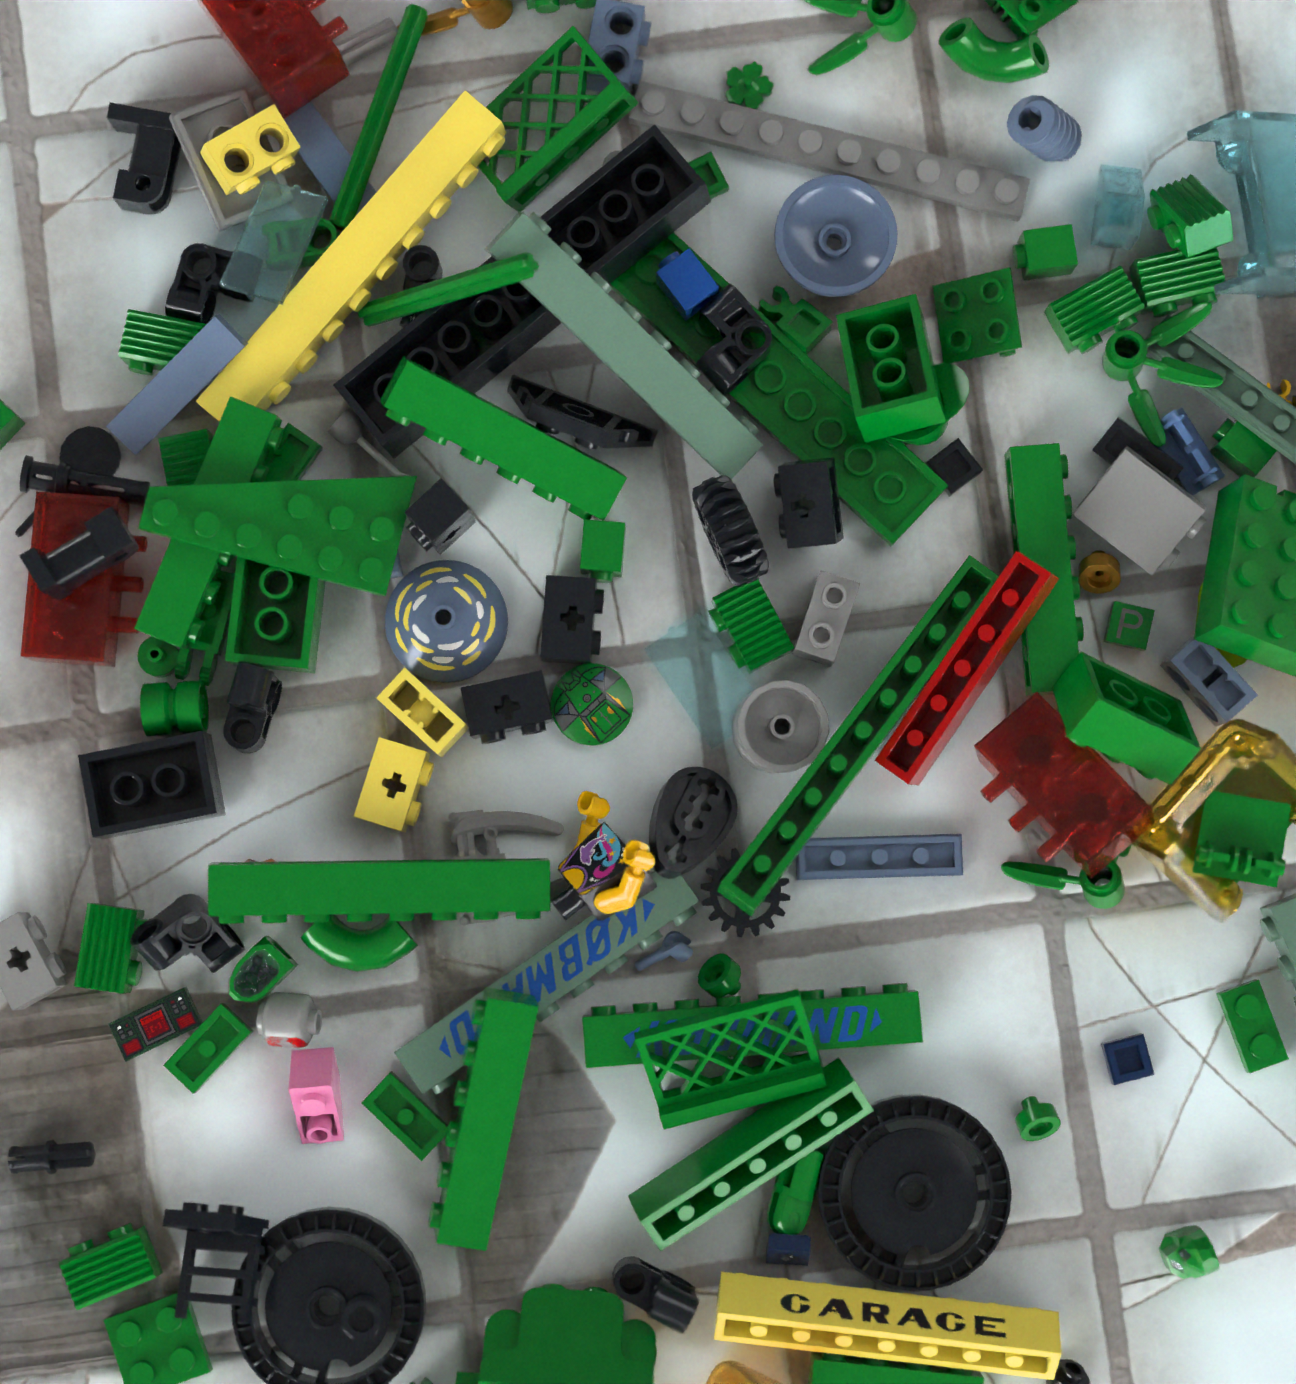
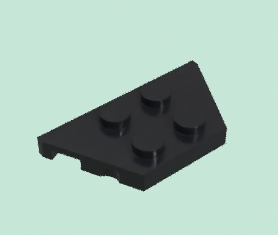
(585, 422)

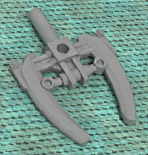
(489, 823)

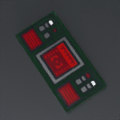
(155, 1024)

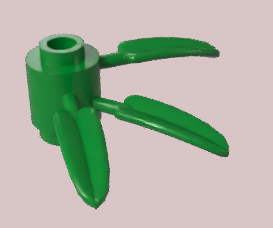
(891, 18)
(1134, 349)
(1057, 877)

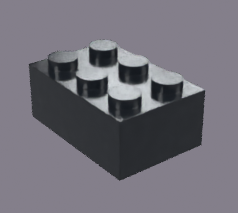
(151, 785)

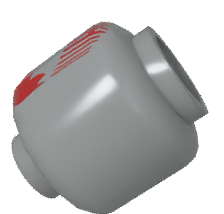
(288, 1020)

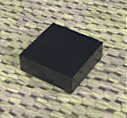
(955, 466)

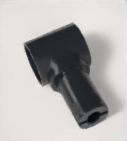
(411, 258)

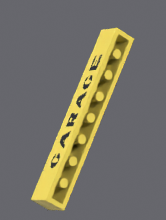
(887, 1325)

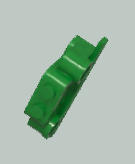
(565, 1340)

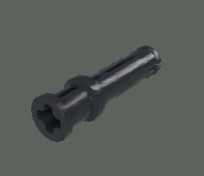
(62, 474)

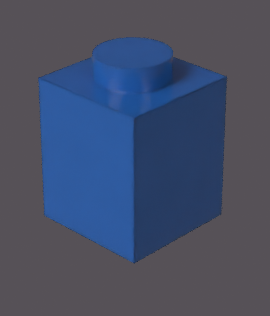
(685, 282)

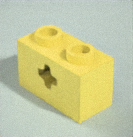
(422, 712)
(375, 799)

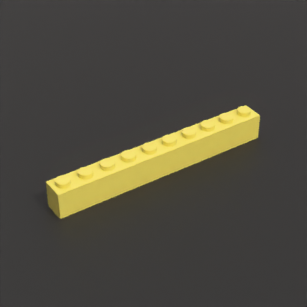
(359, 258)

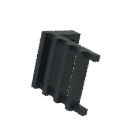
(221, 1232)

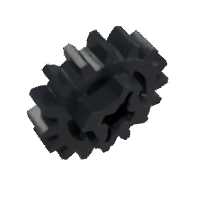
(741, 920)

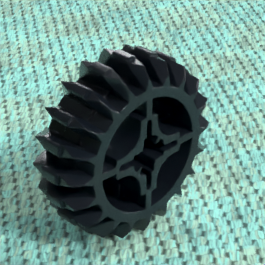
(730, 530)

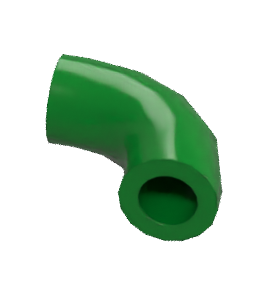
(991, 58)
(357, 948)

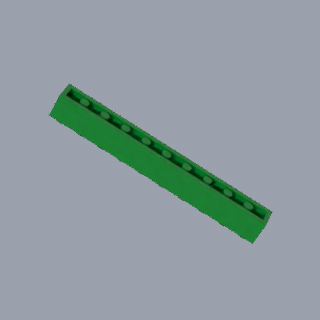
(856, 739)

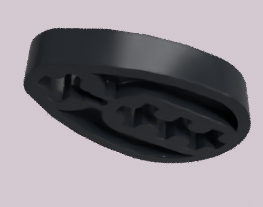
(709, 827)

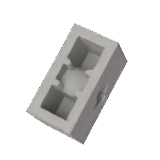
(826, 618)
(44, 970)

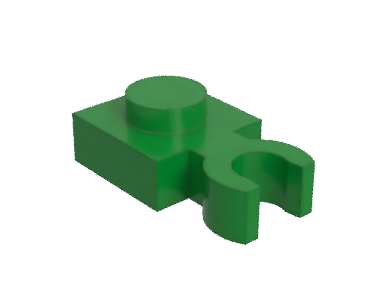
(799, 322)

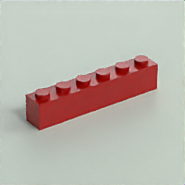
(966, 669)

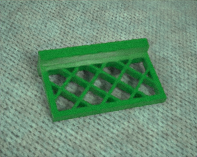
(572, 137)
(739, 1084)

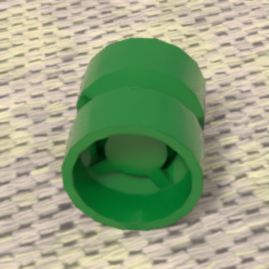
(170, 708)

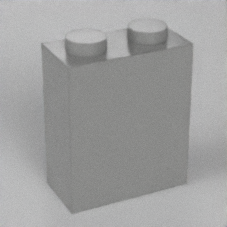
(1141, 511)

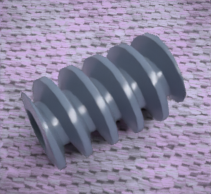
(1044, 129)

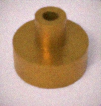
(1099, 573)

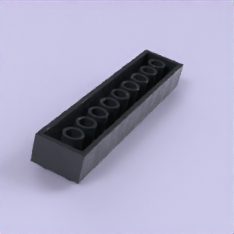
(605, 220)

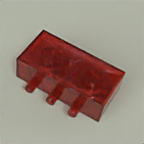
(282, 47)
(87, 622)
(1061, 787)

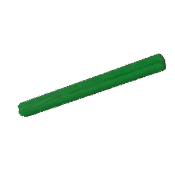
(378, 116)
(449, 289)

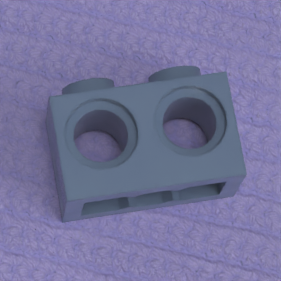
(618, 47)
(1209, 681)

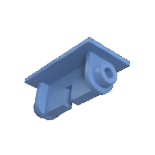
(1189, 450)

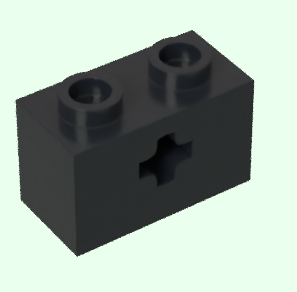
(817, 482)
(438, 518)
(561, 597)
(485, 698)

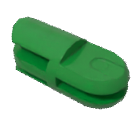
(794, 1195)

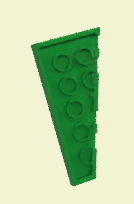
(310, 527)

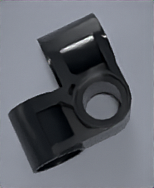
(194, 295)
(729, 360)
(251, 700)
(167, 938)
(660, 1294)

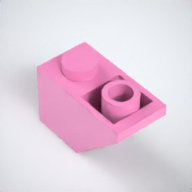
(316, 1095)

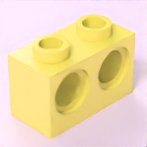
(245, 143)

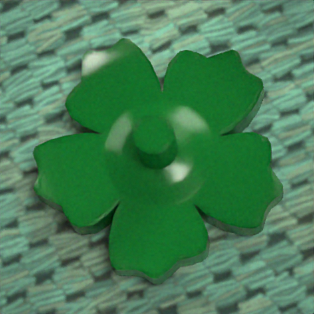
(747, 86)

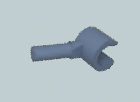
(673, 945)

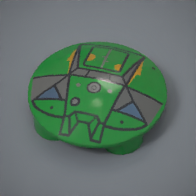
(592, 704)

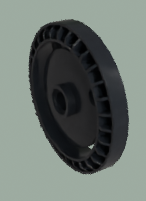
(938, 1216)
(334, 1271)

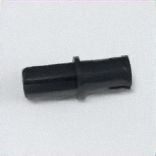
(51, 1157)

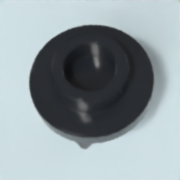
(1069, 1372)

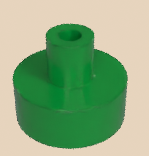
(159, 666)
(720, 976)
(1037, 1120)

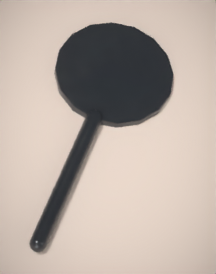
(88, 451)

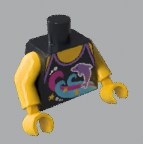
(601, 868)

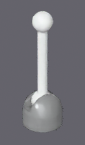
(349, 429)

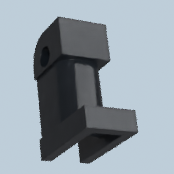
(151, 162)
(83, 557)

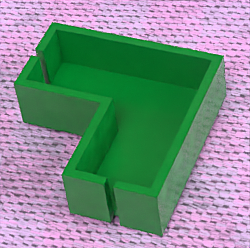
(1251, 575)

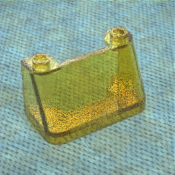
(1234, 761)

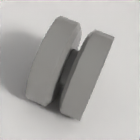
(798, 709)

